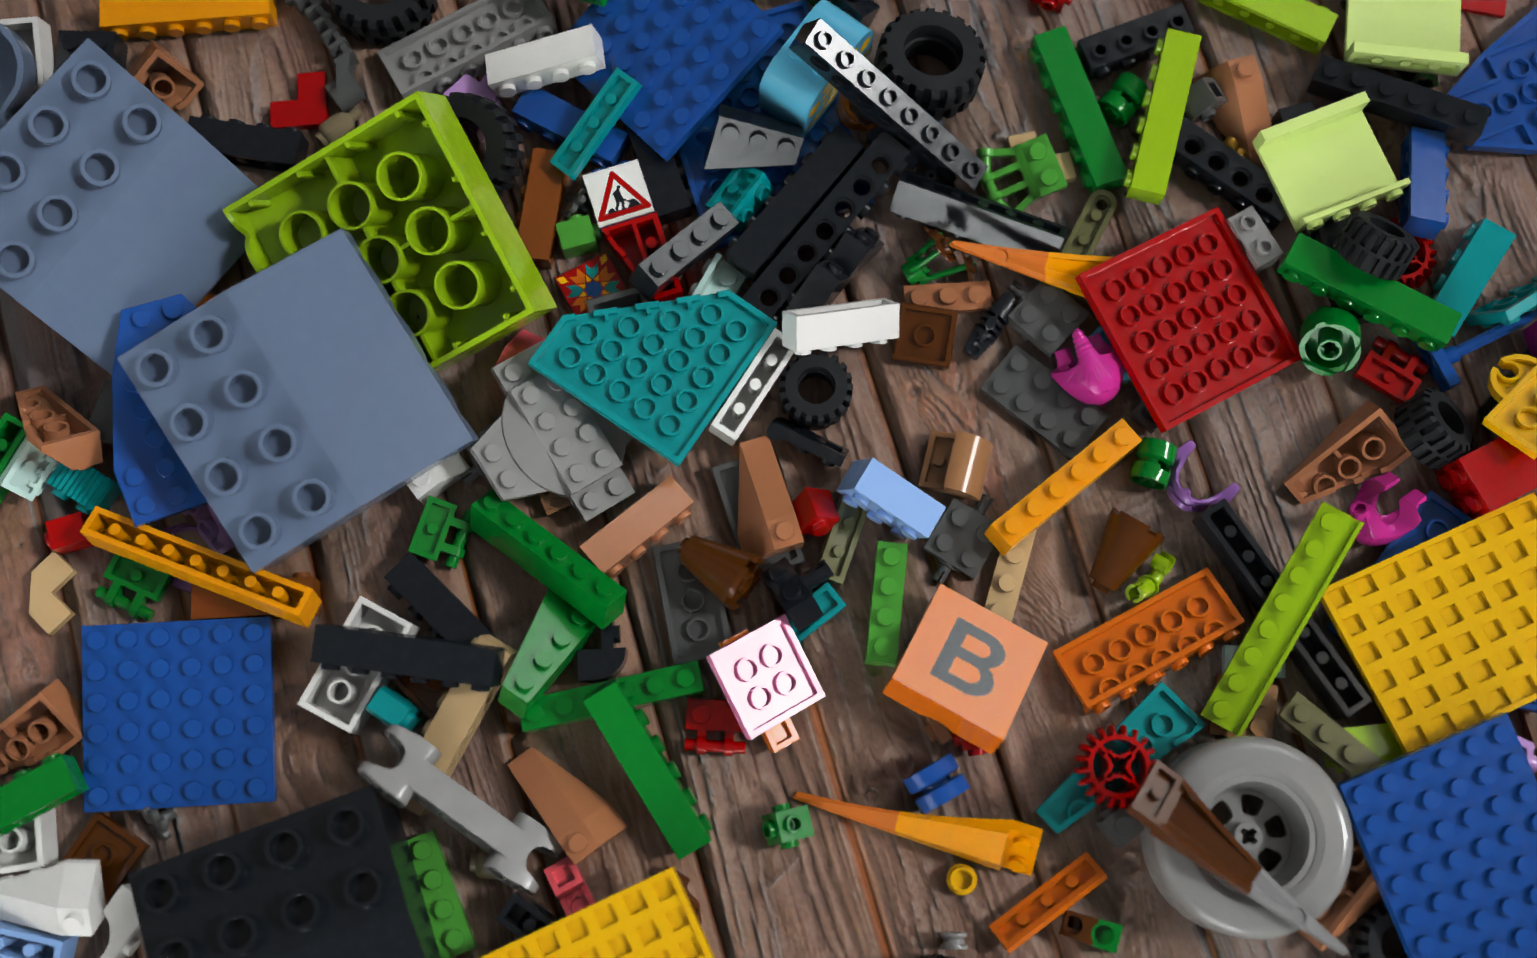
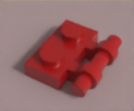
(1388, 377)
(712, 716)

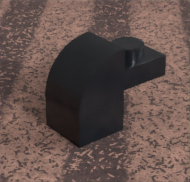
(602, 663)

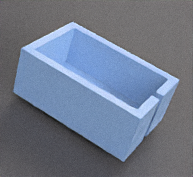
(890, 499)

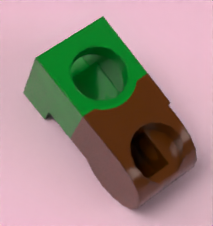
(1091, 930)

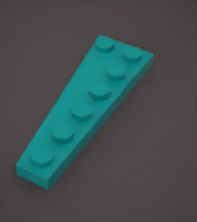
(1506, 310)
(1158, 717)

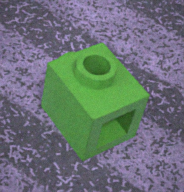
(578, 236)

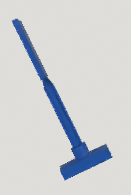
(1441, 361)

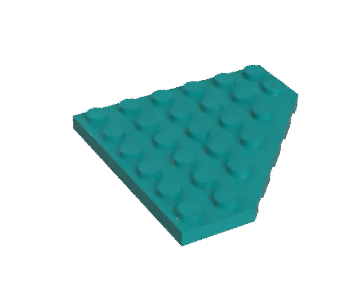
(656, 363)

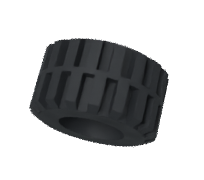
(1375, 245)
(820, 367)
(1433, 428)
(1369, 933)

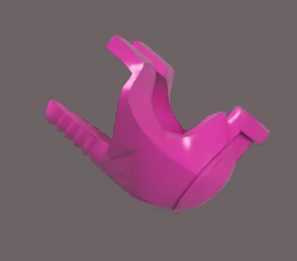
(1097, 372)
(1384, 528)

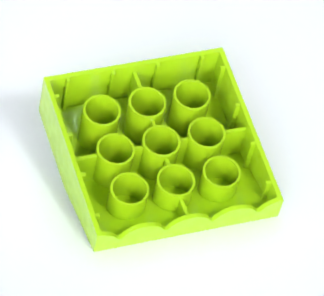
(420, 219)

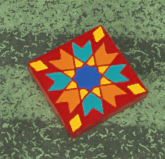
(589, 281)

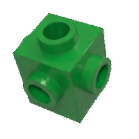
(787, 825)

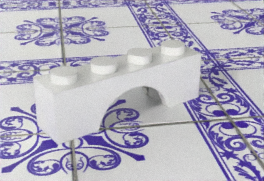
(122, 924)

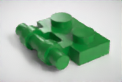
(432, 531)
(136, 577)

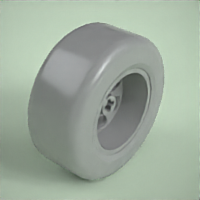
(1312, 851)

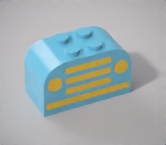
(794, 89)

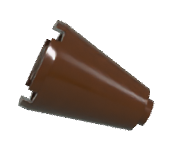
(1122, 550)
(721, 568)

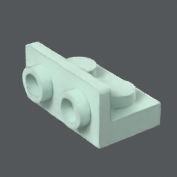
(718, 277)
(27, 471)

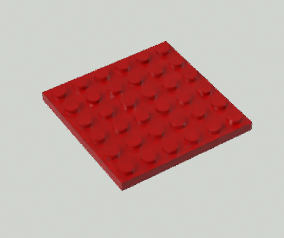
(1188, 318)

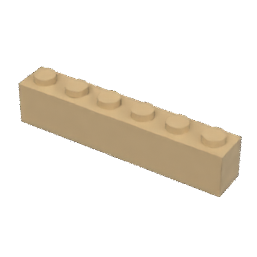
(459, 718)

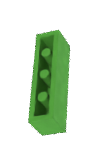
(886, 604)

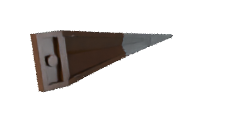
(1186, 824)

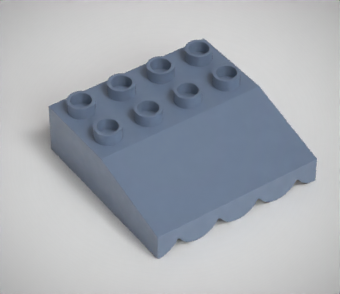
(109, 203)
(297, 399)

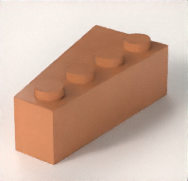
(638, 528)

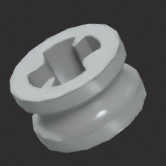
(953, 940)

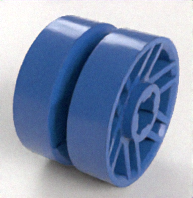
(936, 783)

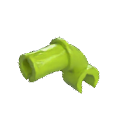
(1148, 584)

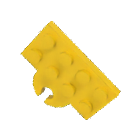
(1516, 409)

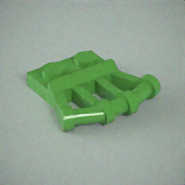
(1037, 166)

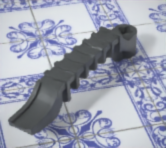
(344, 88)

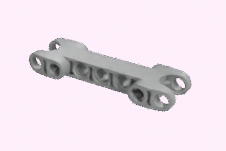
(421, 780)

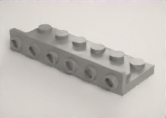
(458, 43)

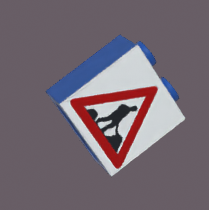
(618, 193)

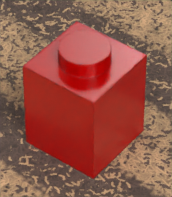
(815, 511)
(64, 533)

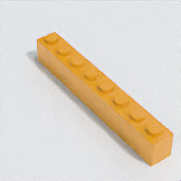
(201, 567)

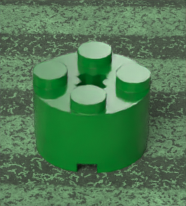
(1330, 341)

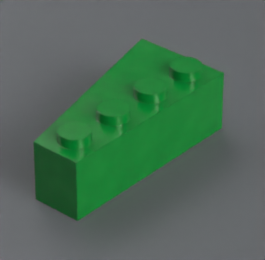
(545, 653)

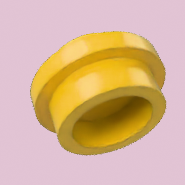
(961, 879)

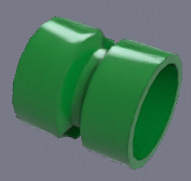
(1122, 99)
(1153, 463)

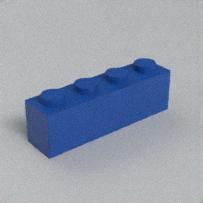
(556, 118)
(1425, 198)

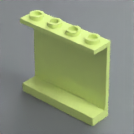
(1405, 35)
(1327, 164)

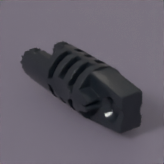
(989, 326)

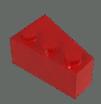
(637, 240)

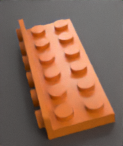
(1149, 641)

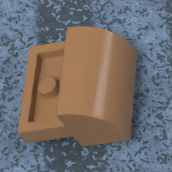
(956, 464)

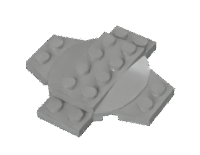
(551, 444)

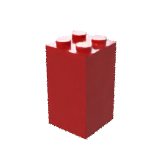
(1488, 478)

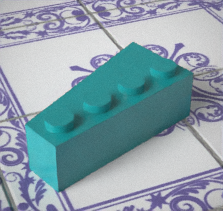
(1471, 266)

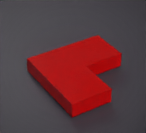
(309, 109)

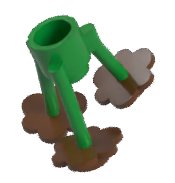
(917, 268)

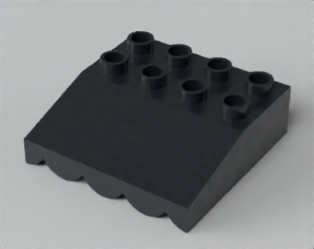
(293, 888)

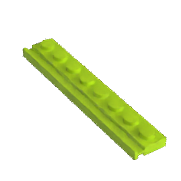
(1281, 618)

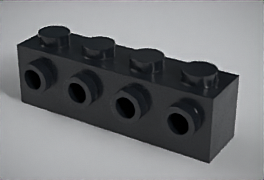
(1129, 42)

